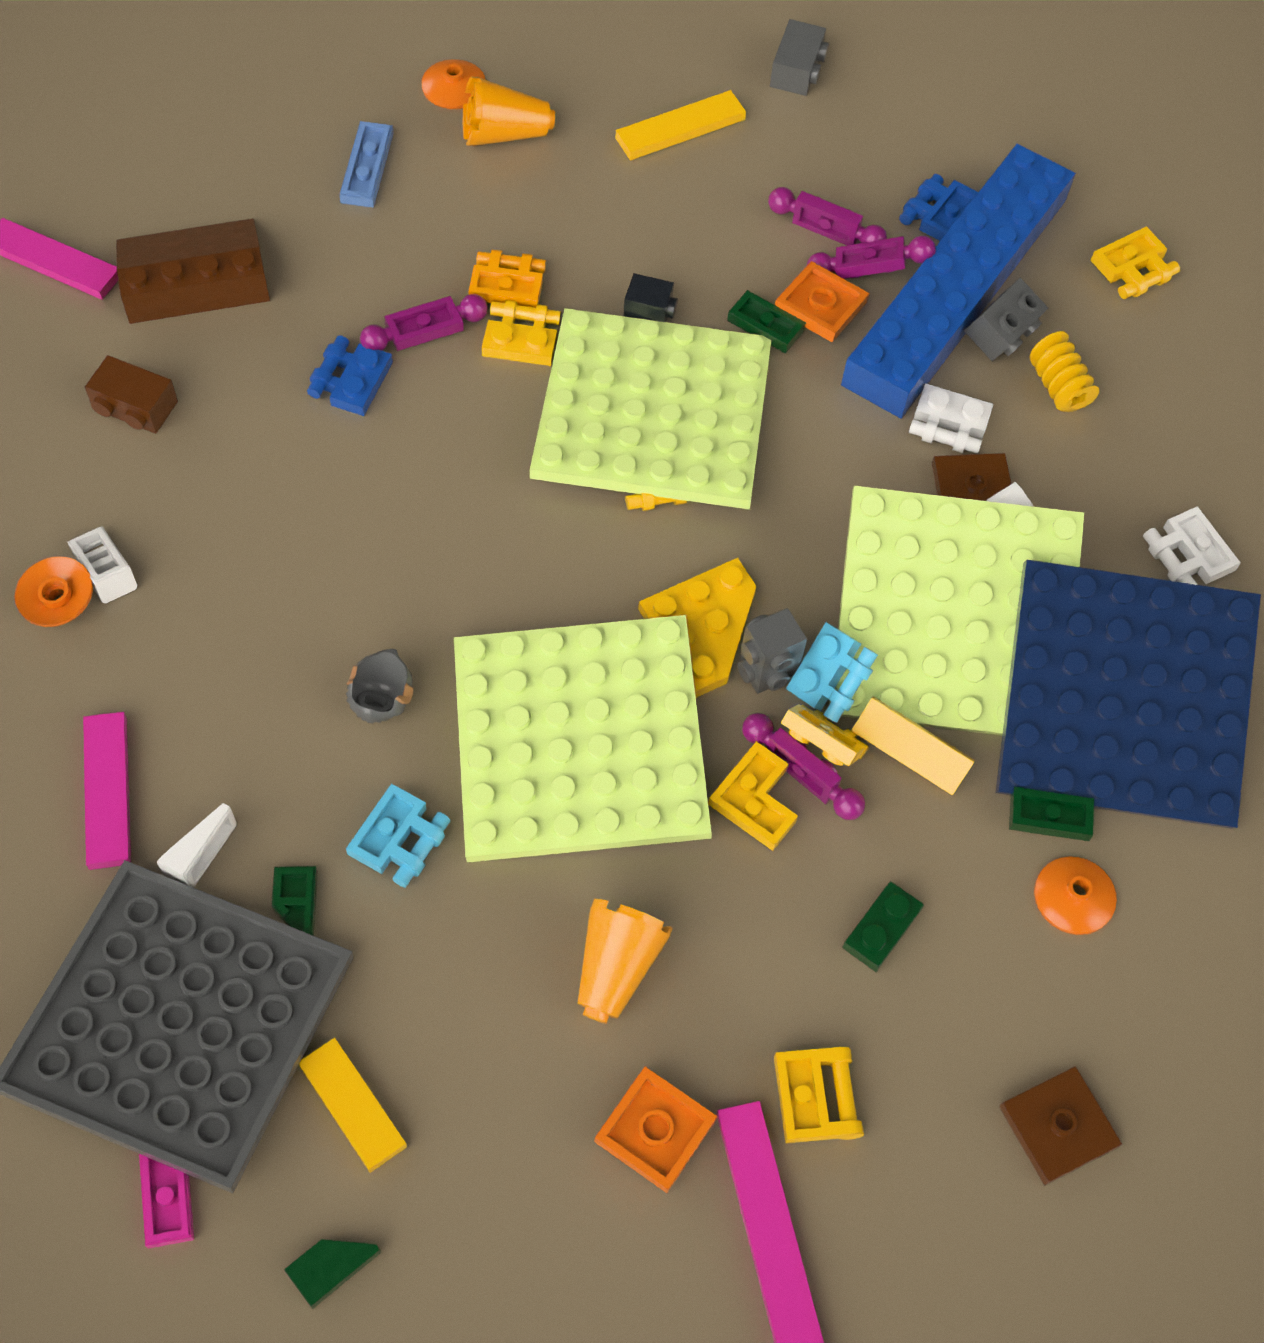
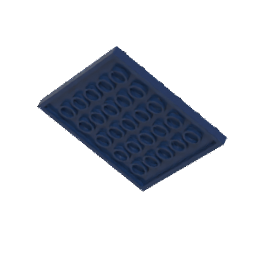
(1130, 693)

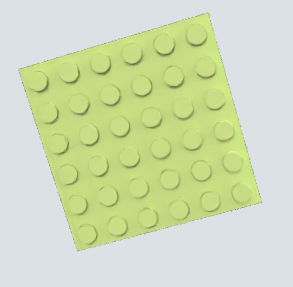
(653, 409)
(938, 599)
(579, 739)

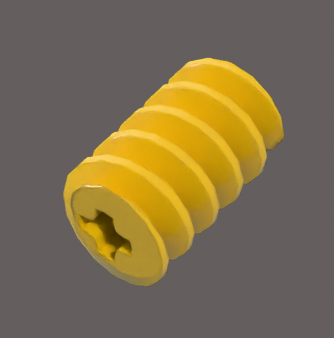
(1063, 372)

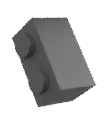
(798, 57)

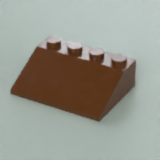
(191, 271)

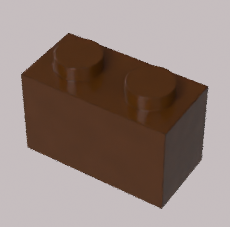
(131, 394)

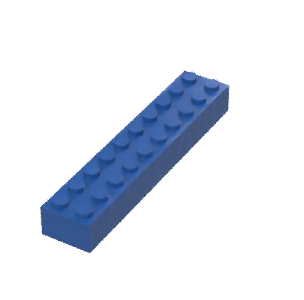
(957, 281)

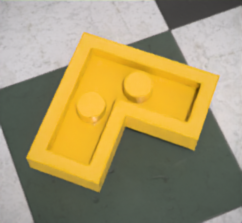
(746, 801)

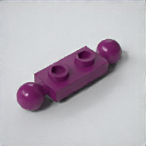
(824, 217)
(875, 256)
(424, 323)
(813, 773)

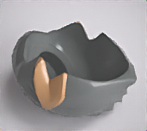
(379, 687)

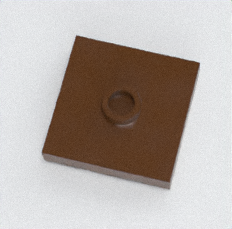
(971, 475)
(1060, 1125)

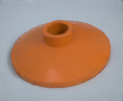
(447, 82)
(44, 582)
(1065, 907)

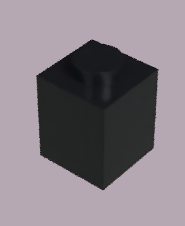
(650, 299)

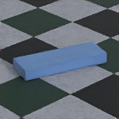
(366, 164)

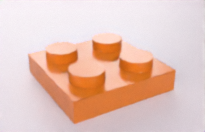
(822, 301)
(655, 1129)

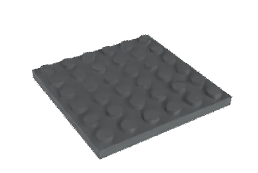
(175, 1025)

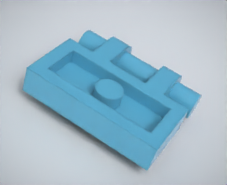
(823, 668)
(388, 828)

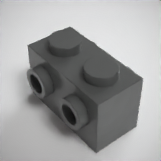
(1006, 319)
(771, 651)

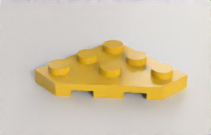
(715, 614)

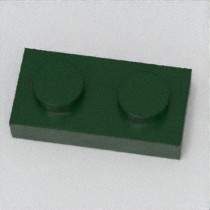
(765, 319)
(1051, 814)
(883, 926)

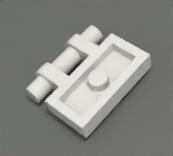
(953, 412)
(1200, 545)

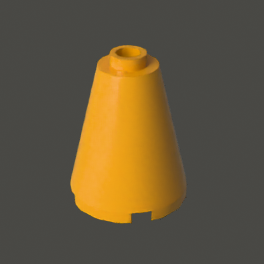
(503, 114)
(617, 957)

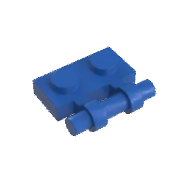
(944, 213)
(358, 382)

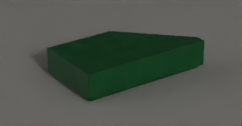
(295, 896)
(328, 1267)

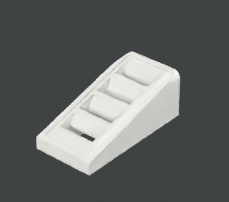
(106, 565)
(197, 849)

